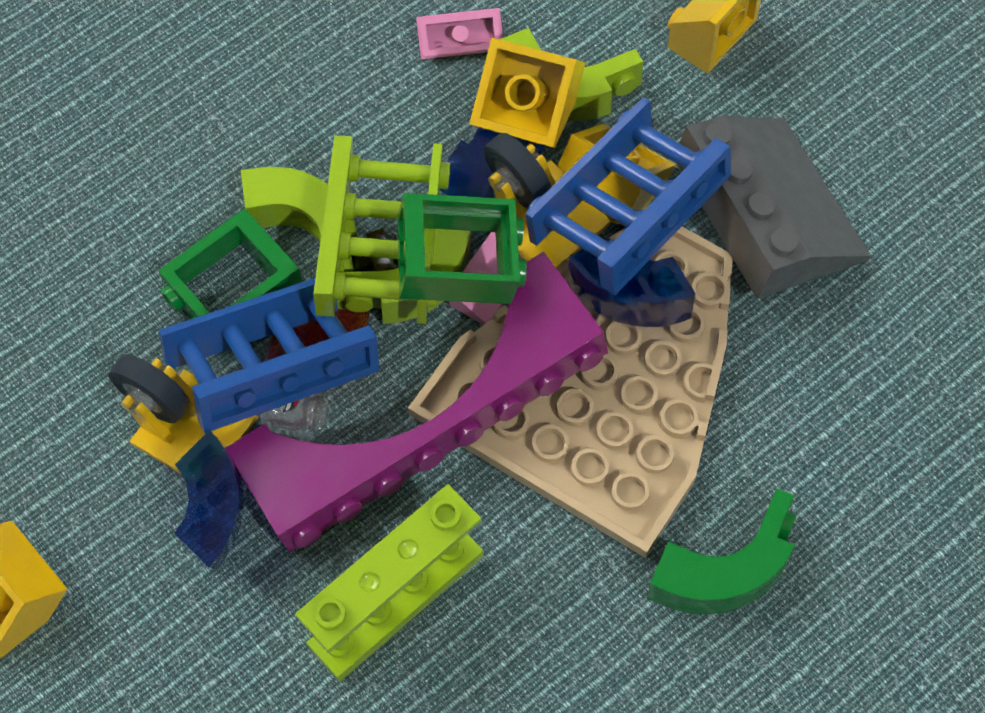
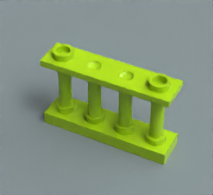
(343, 206)
(392, 583)

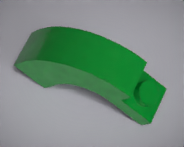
(729, 582)

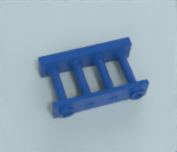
(647, 228)
(278, 380)

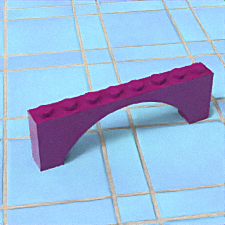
(316, 485)

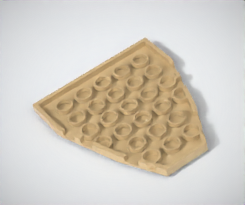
(630, 431)

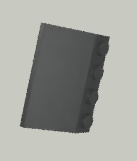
(774, 206)

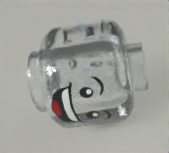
(298, 419)

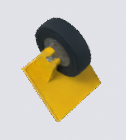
(524, 176)
(165, 409)

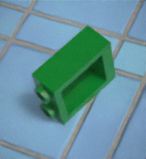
(464, 214)
(237, 230)

